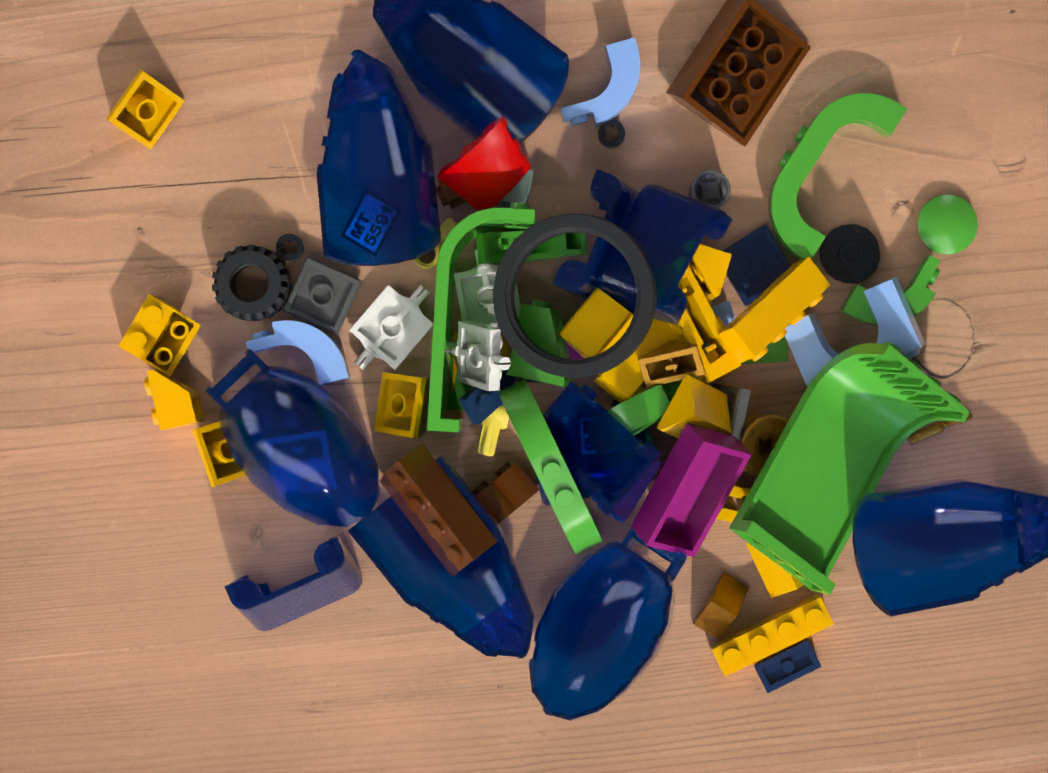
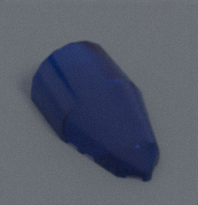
(475, 62)
(375, 171)
(945, 542)
(479, 604)

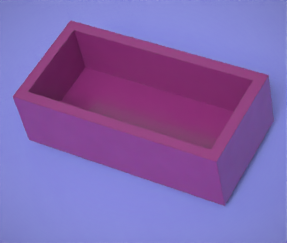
(690, 490)

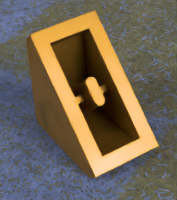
(671, 363)
(721, 606)

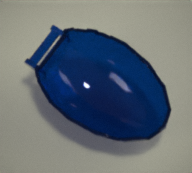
(298, 444)
(602, 628)

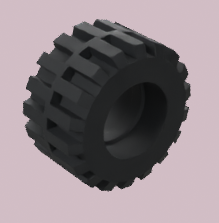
(225, 283)

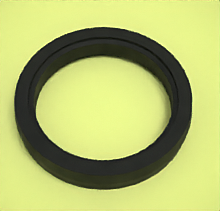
(505, 286)

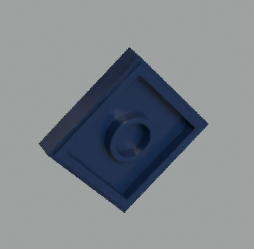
(755, 264)

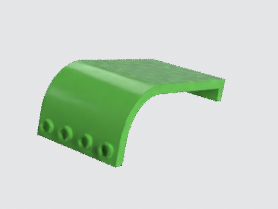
(513, 218)
(835, 455)

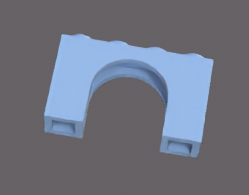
(894, 323)

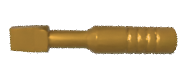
(932, 430)

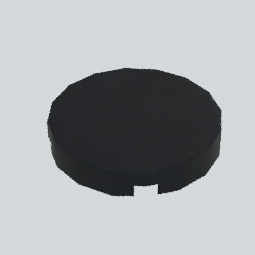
(850, 254)

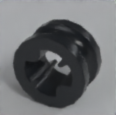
(620, 135)
(290, 238)

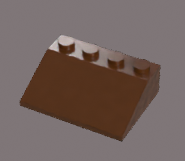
(738, 69)
(437, 510)

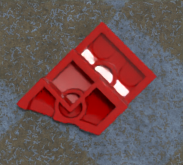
(487, 167)

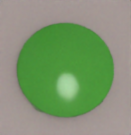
(947, 224)

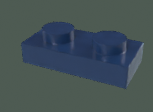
(482, 403)
(787, 665)

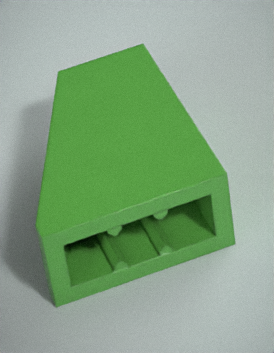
(542, 328)

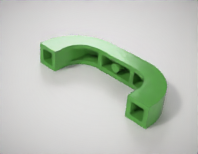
(861, 108)
(550, 466)

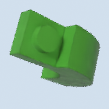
(493, 246)
(918, 296)
(645, 408)

